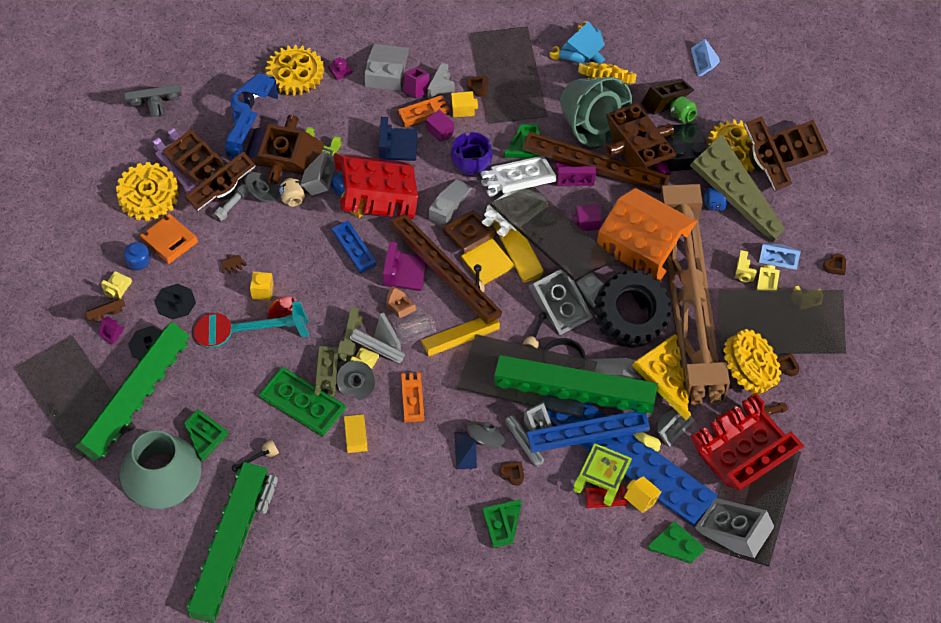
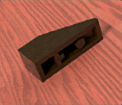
(660, 96)

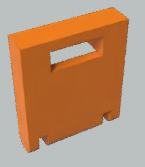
(165, 235)

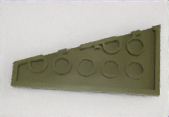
(729, 177)

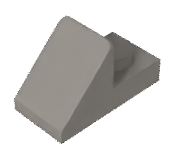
(440, 83)

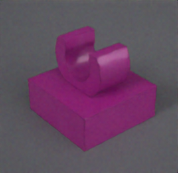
(339, 68)
(110, 330)

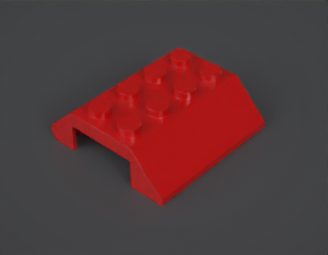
(379, 184)
(744, 445)

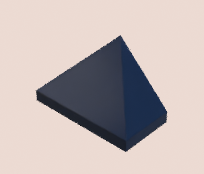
(465, 451)

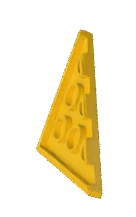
(663, 367)

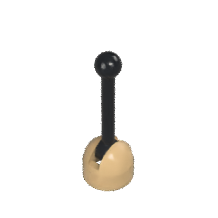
(479, 284)
(531, 340)
(268, 449)

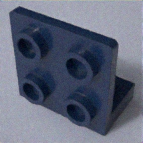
(397, 142)

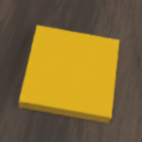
(490, 258)

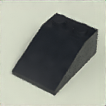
(687, 144)

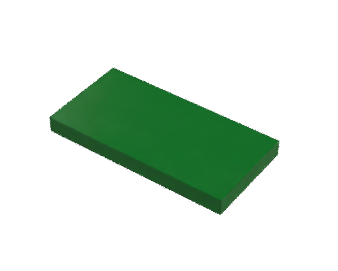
(298, 400)

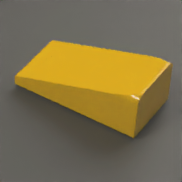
(355, 433)

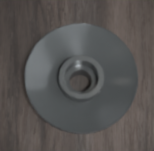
(260, 188)
(346, 379)
(485, 434)

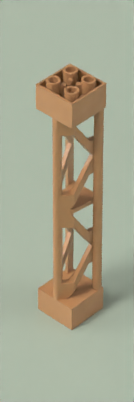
(706, 368)

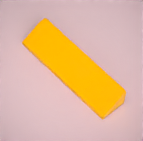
(521, 254)
(458, 335)

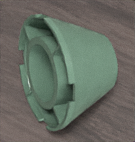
(587, 104)
(161, 486)

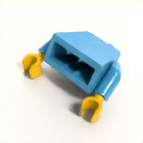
(582, 45)

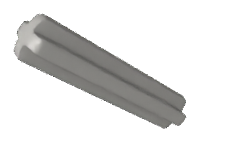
(377, 346)
(521, 436)

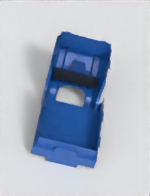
(243, 117)

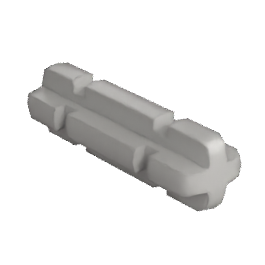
(266, 494)

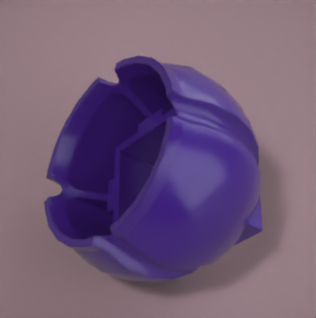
(471, 146)

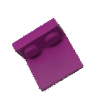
(574, 176)
(403, 269)

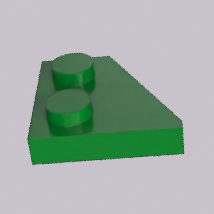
(517, 143)
(204, 433)
(502, 522)
(677, 543)

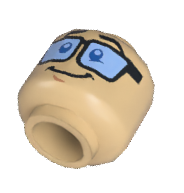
(292, 192)

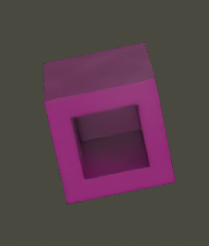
(416, 82)
(440, 125)
(588, 217)

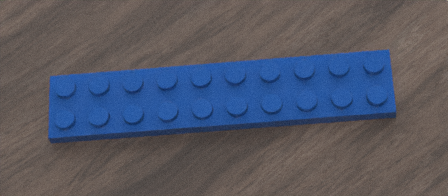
(678, 489)

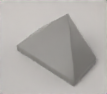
(386, 334)
(537, 418)
(672, 425)

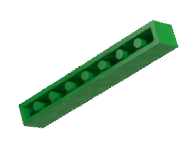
(576, 384)
(132, 391)
(227, 544)

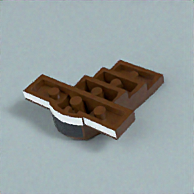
(783, 149)
(206, 169)

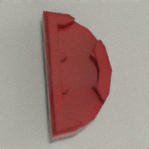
(280, 307)

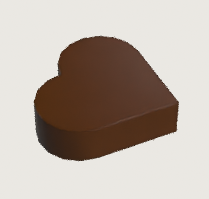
(478, 85)
(836, 265)
(788, 365)
(512, 472)

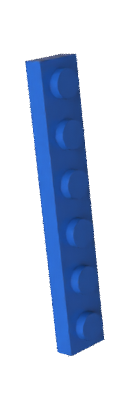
(587, 431)

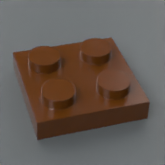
(468, 231)
(112, 307)

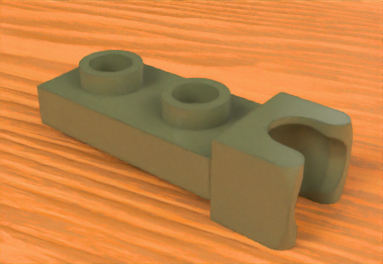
(347, 347)
(326, 370)

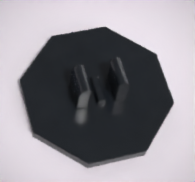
(175, 301)
(142, 341)

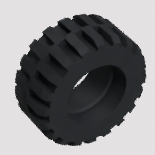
(649, 291)

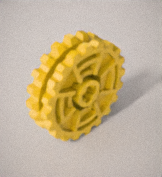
(147, 191)
(752, 361)

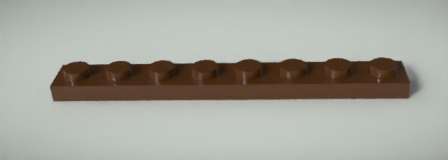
(604, 165)
(446, 269)

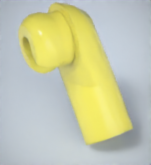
(648, 440)

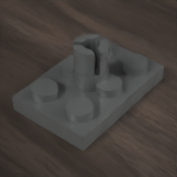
(154, 98)

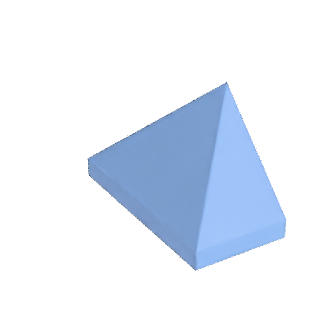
(704, 57)
(779, 255)

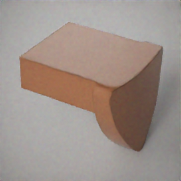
(399, 303)

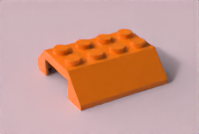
(643, 232)

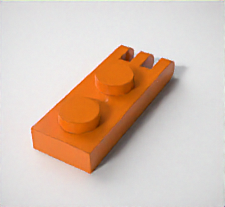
(420, 111)
(412, 398)

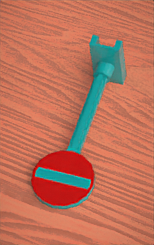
(216, 328)

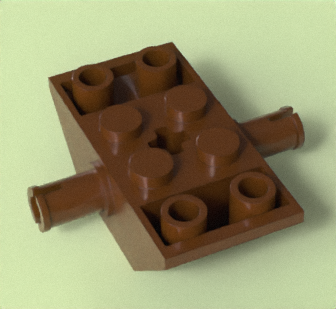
(638, 137)
(283, 148)

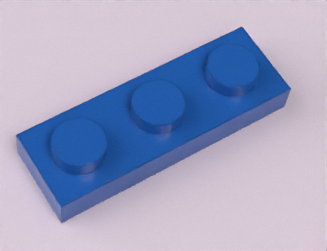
(354, 247)

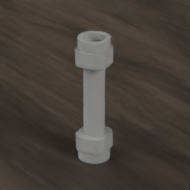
(240, 192)

